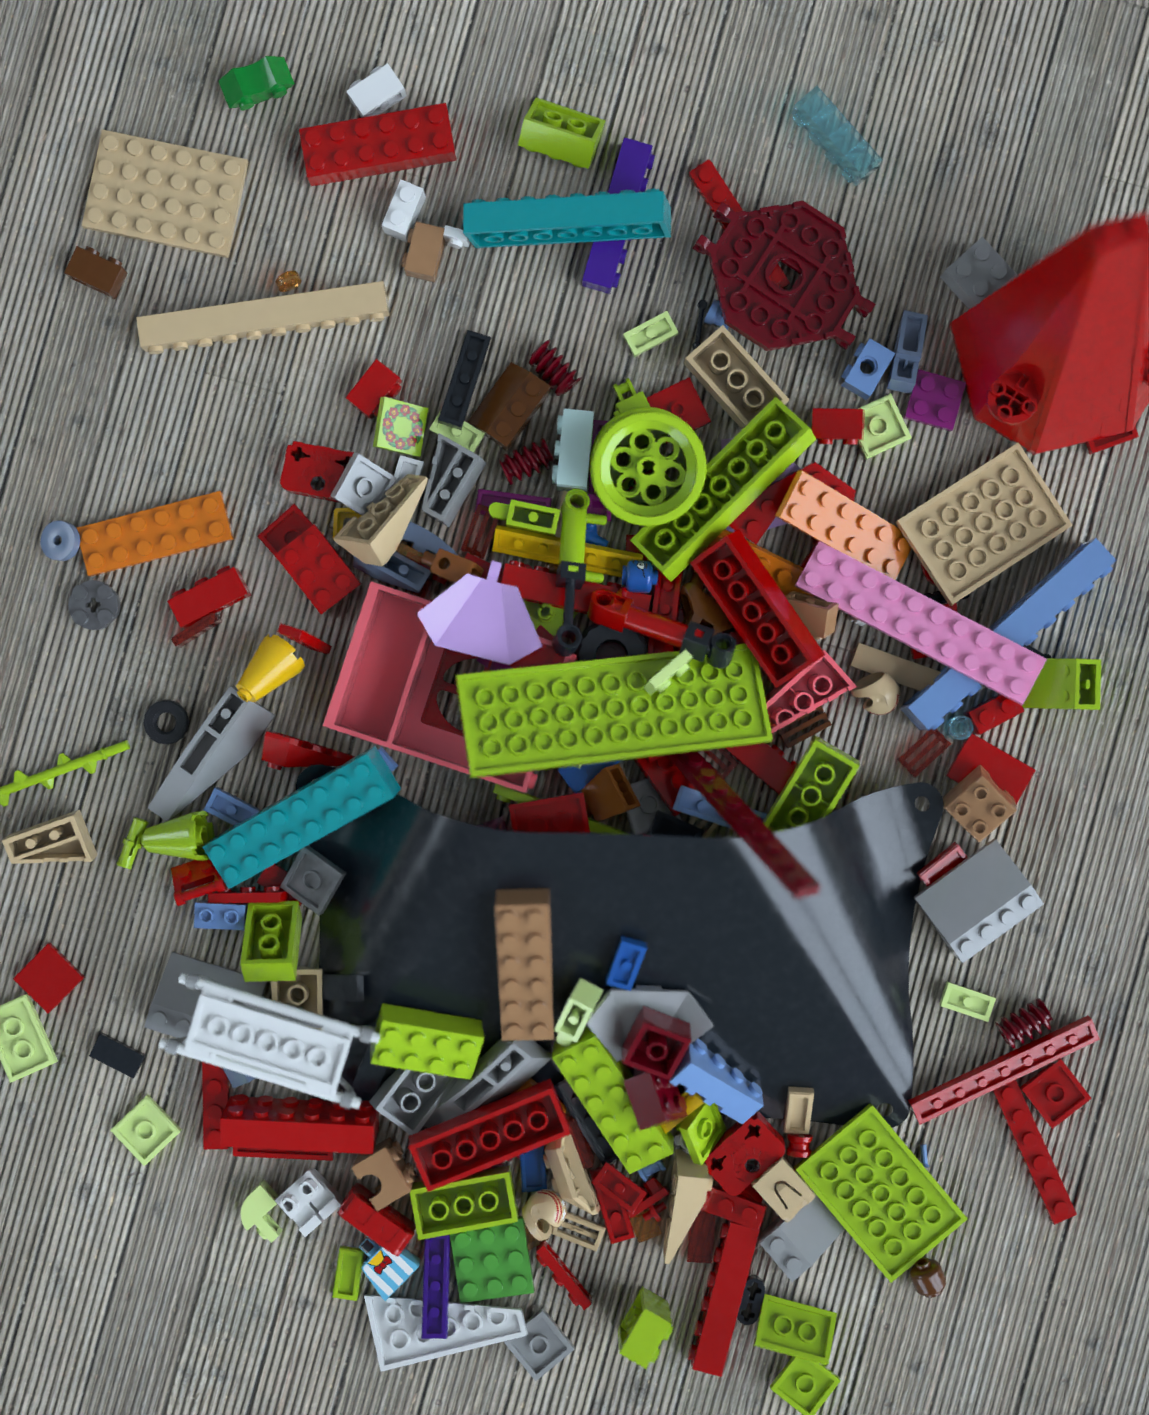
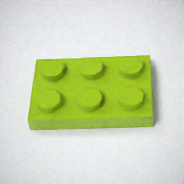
(795, 1329)

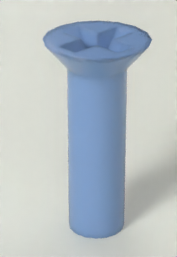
(923, 1147)

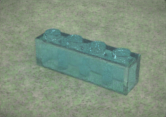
(836, 136)

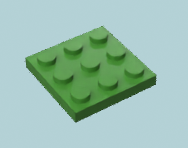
(492, 1262)

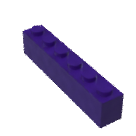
(606, 255)

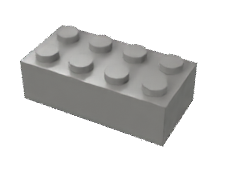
(977, 273)

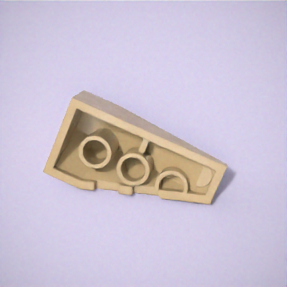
(689, 1193)

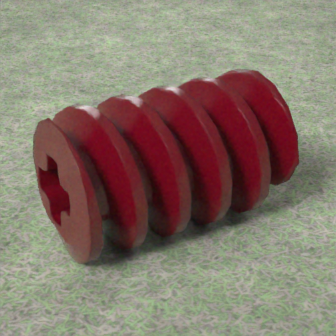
(553, 369)
(526, 461)
(1025, 1023)

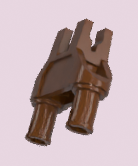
(701, 607)

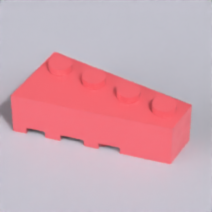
(806, 691)

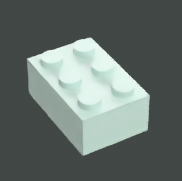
(573, 449)

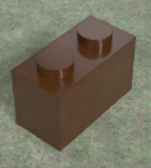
(96, 272)

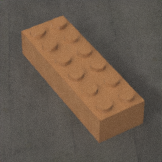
(525, 964)

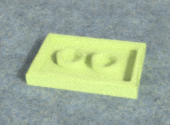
(23, 1039)

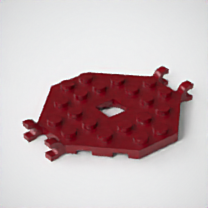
(805, 243)

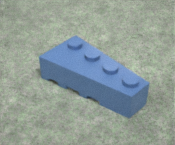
(717, 1083)

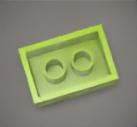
(271, 941)
(644, 1328)

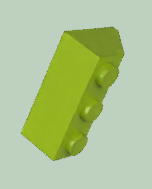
(561, 133)

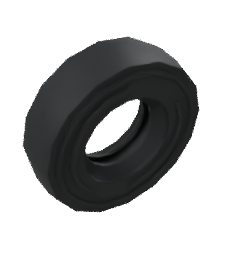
(152, 728)

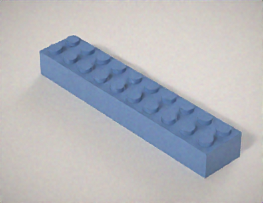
(1018, 624)

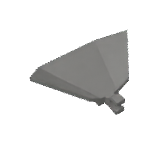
(620, 1008)

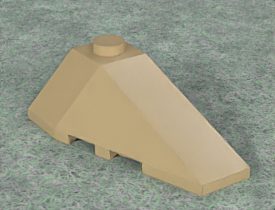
(381, 529)

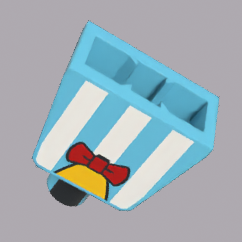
(385, 1269)

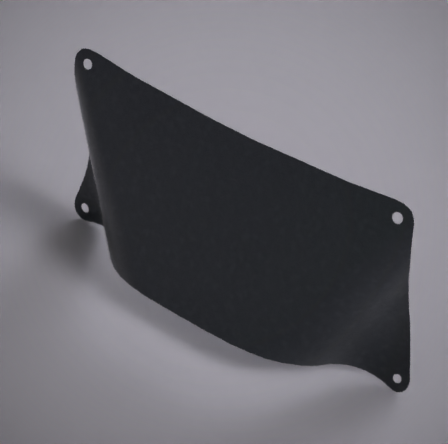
(791, 984)

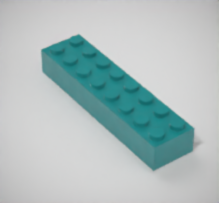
(567, 219)
(302, 817)

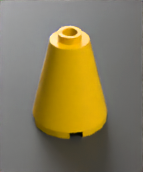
(268, 669)

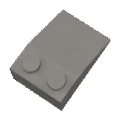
(411, 1097)
(801, 1240)

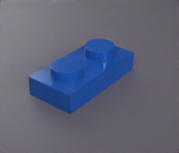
(626, 963)

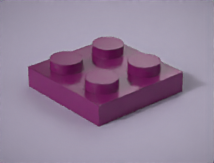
(935, 400)

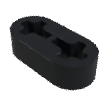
(756, 1300)

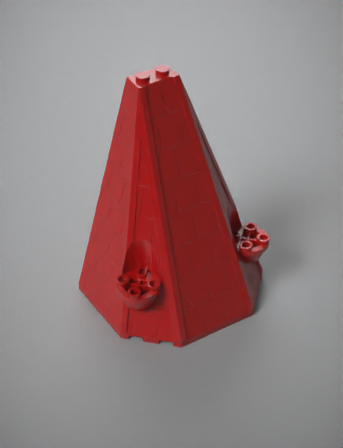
(1064, 342)

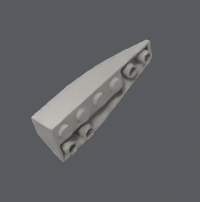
(213, 751)
(496, 1075)

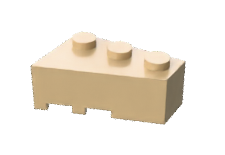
(52, 841)

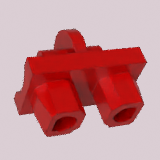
(656, 1193)

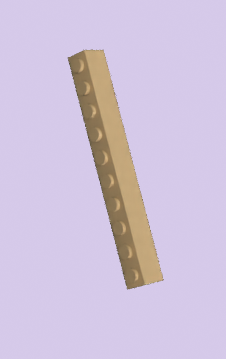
(263, 317)

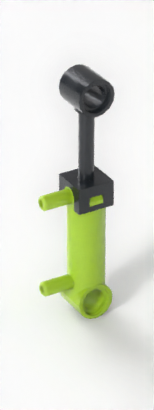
(571, 569)

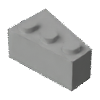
(450, 480)

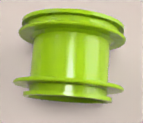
(675, 495)

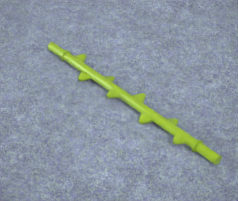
(64, 765)

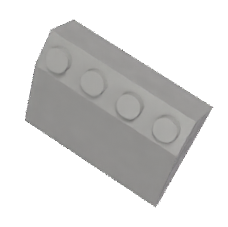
(978, 900)
(176, 1005)

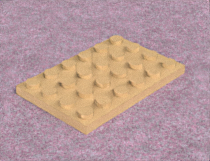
(165, 193)
(983, 524)

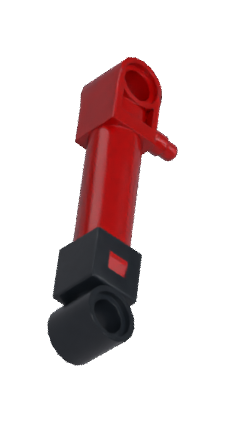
(618, 612)

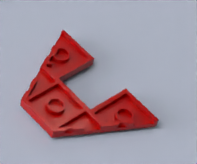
(762, 511)

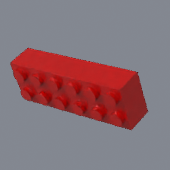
(377, 144)
(757, 608)
(298, 1125)
(489, 1135)

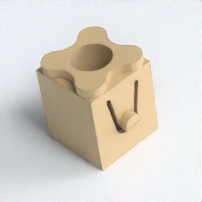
(784, 1189)

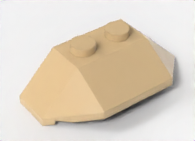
(569, 1175)

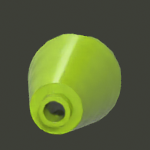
(180, 836)

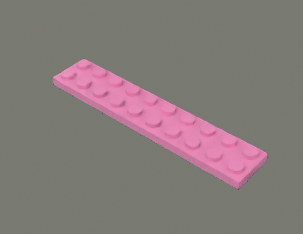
(921, 623)

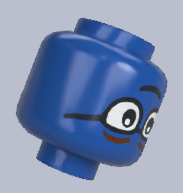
(639, 576)

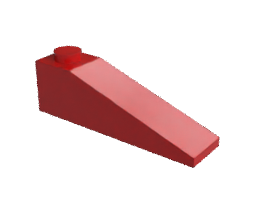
(293, 752)

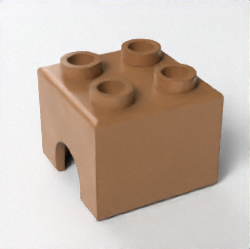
(979, 804)
(391, 1170)

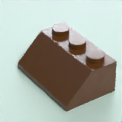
(510, 405)

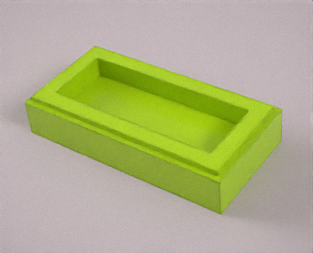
(348, 1273)

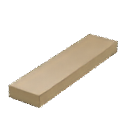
(900, 669)

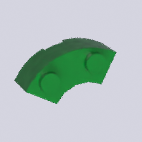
(256, 82)

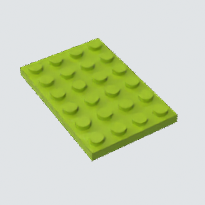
(880, 1193)

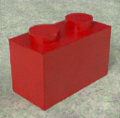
(374, 384)
(838, 424)
(992, 713)

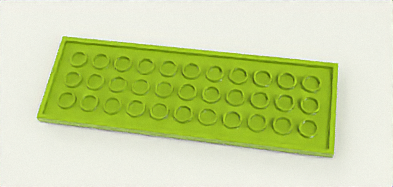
(605, 715)

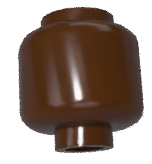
(928, 1277)

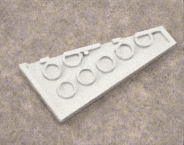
(398, 1329)

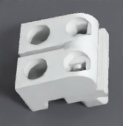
(309, 1201)

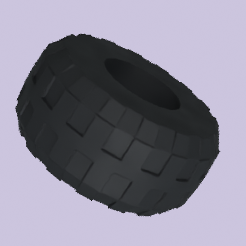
(597, 634)

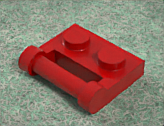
(193, 875)

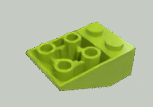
(1067, 685)

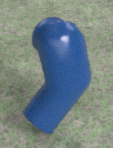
(592, 536)

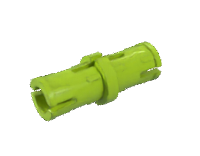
(132, 843)

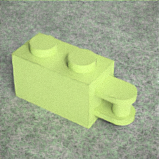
(577, 1012)

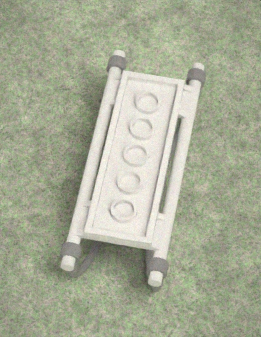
(269, 1042)

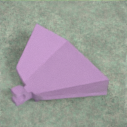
(481, 619)

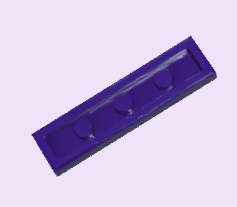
(436, 1287)

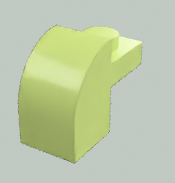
(255, 1211)

